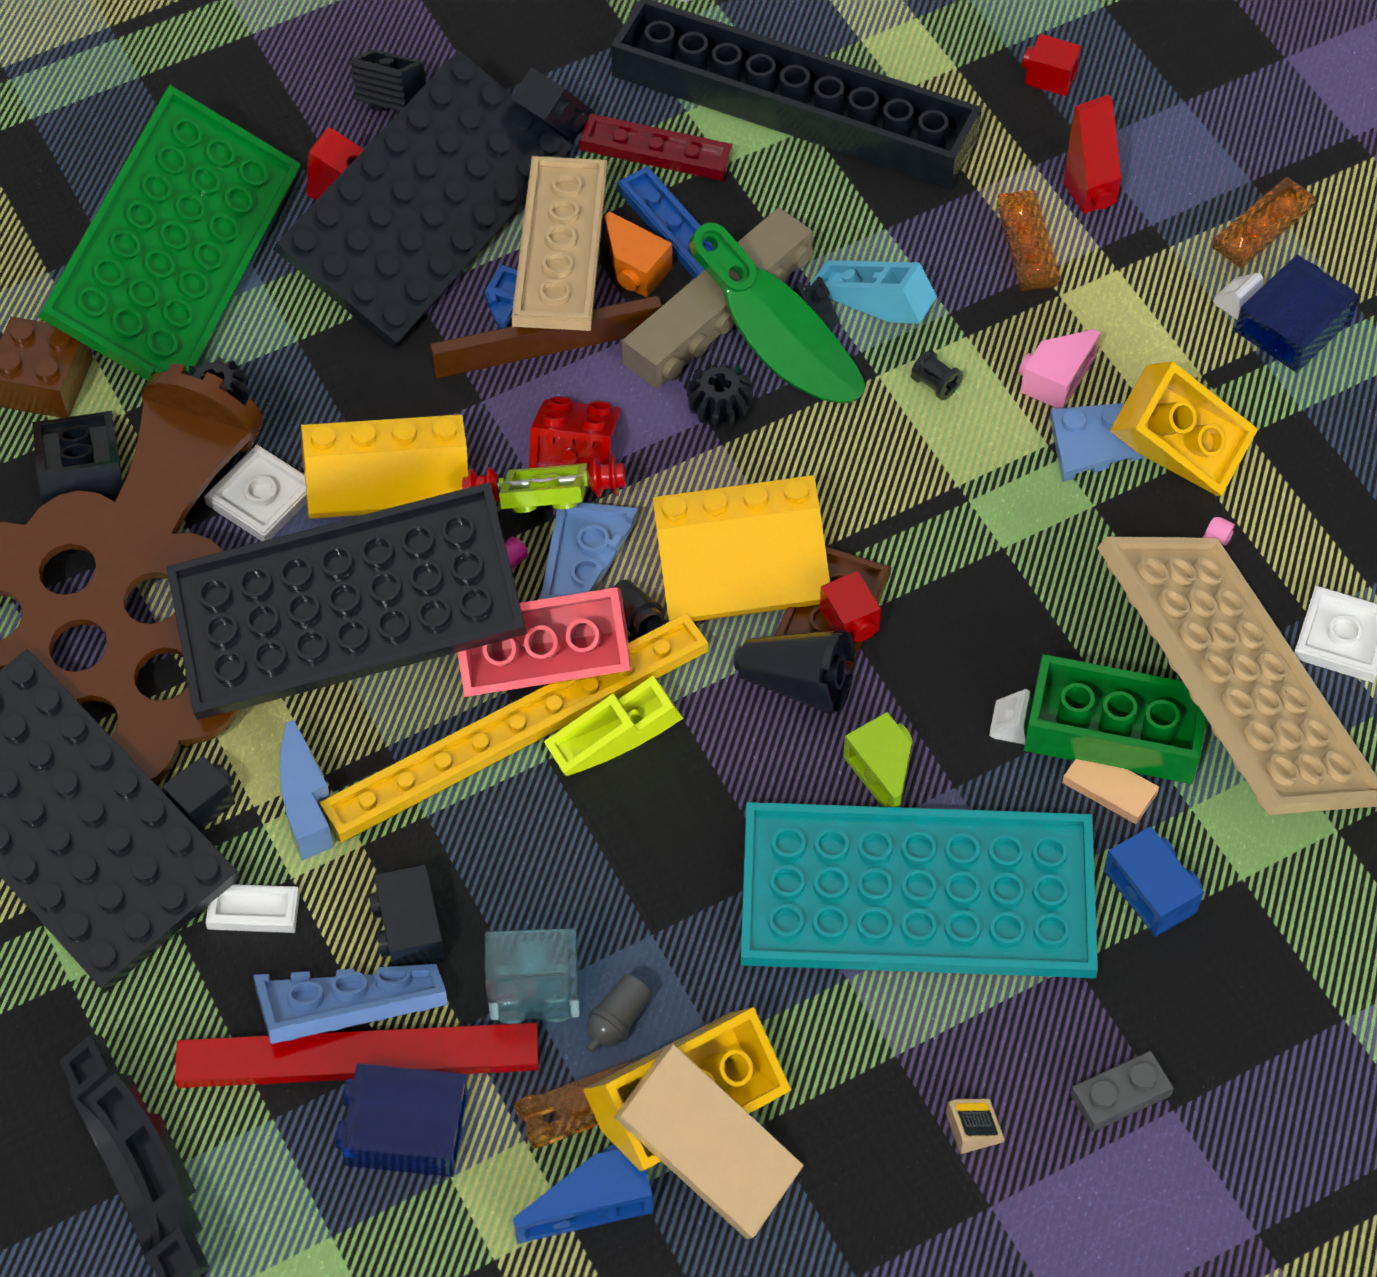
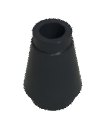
(641, 611)

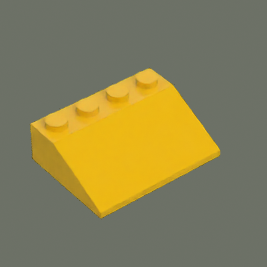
(741, 549)

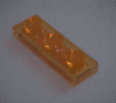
(1263, 222)
(1028, 240)

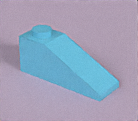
(882, 289)

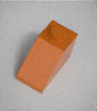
(636, 255)

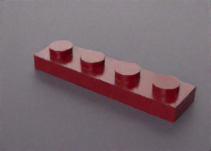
(656, 147)

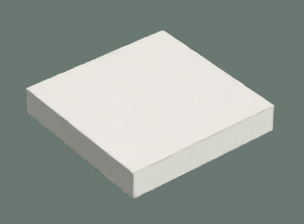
(259, 494)
(1340, 634)

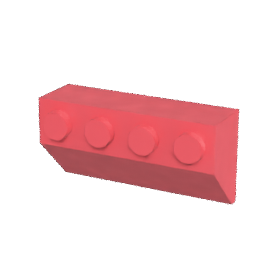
(563, 642)

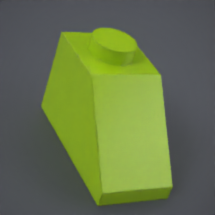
(880, 758)

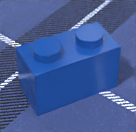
(1154, 880)

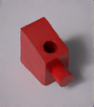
(328, 161)

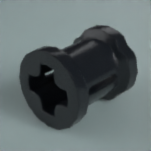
(936, 375)

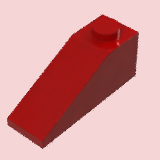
(1093, 156)

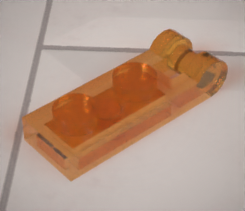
(569, 1106)

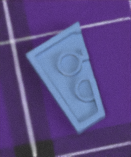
(584, 546)

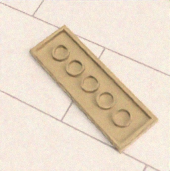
(560, 244)

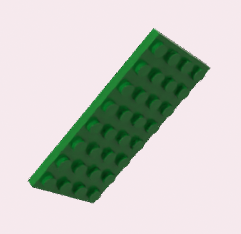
(170, 239)

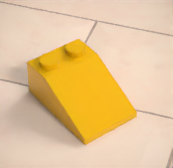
(1184, 427)

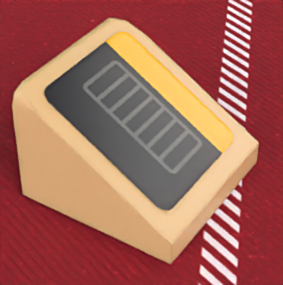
(973, 1124)

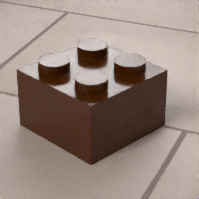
(41, 368)

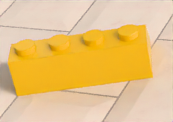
(381, 463)
(728, 1051)

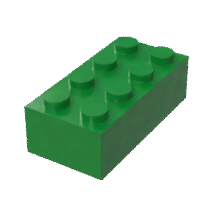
(1115, 719)

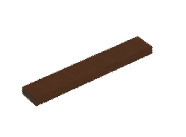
(523, 343)

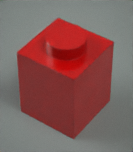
(1051, 64)
(850, 607)

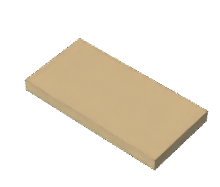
(709, 1141)

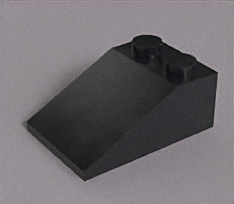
(77, 456)

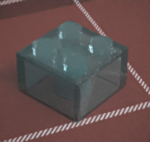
(532, 975)

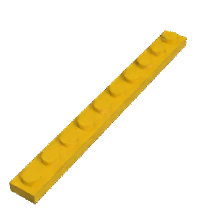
(505, 732)

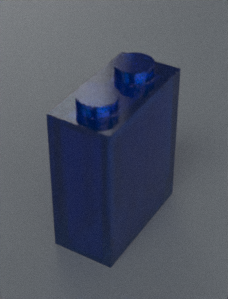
(1296, 313)
(403, 1120)

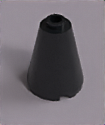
(800, 666)

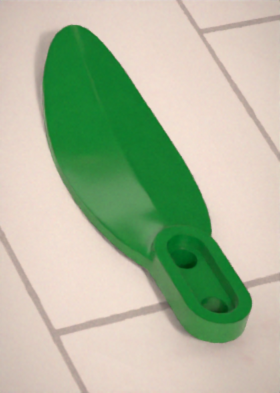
(778, 321)

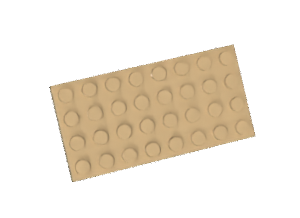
(1242, 674)

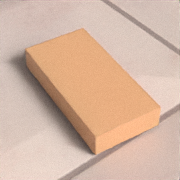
(1112, 788)

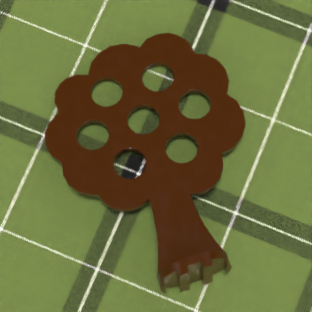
(182, 443)

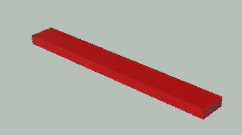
(336, 1054)

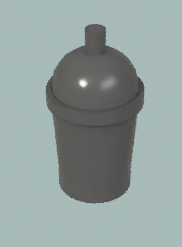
(617, 1012)

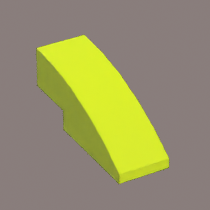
(613, 727)

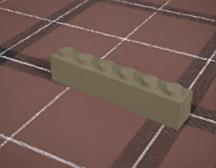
(699, 311)

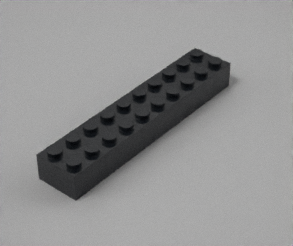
(796, 92)

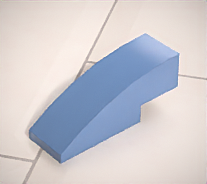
(302, 791)

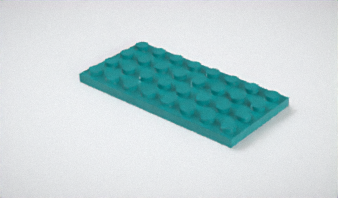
(919, 890)

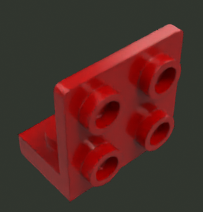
(572, 432)

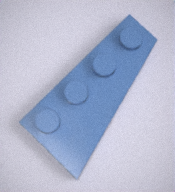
(1085, 439)
(332, 1003)

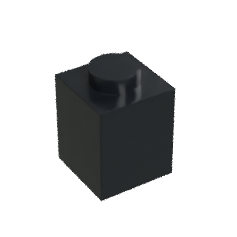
(201, 792)

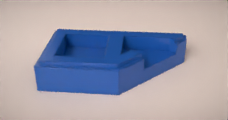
(500, 295)

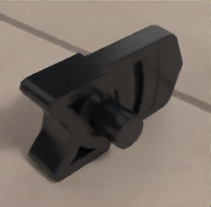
(817, 298)

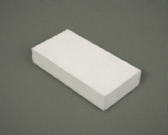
(255, 909)

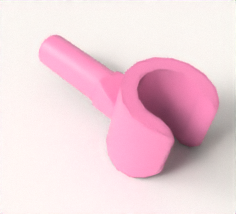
(1220, 529)

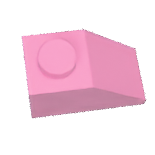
(1058, 367)

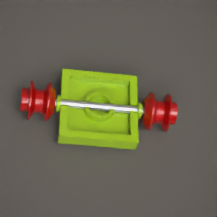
(552, 485)

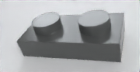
(1121, 1091)

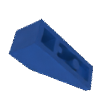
(593, 1194)

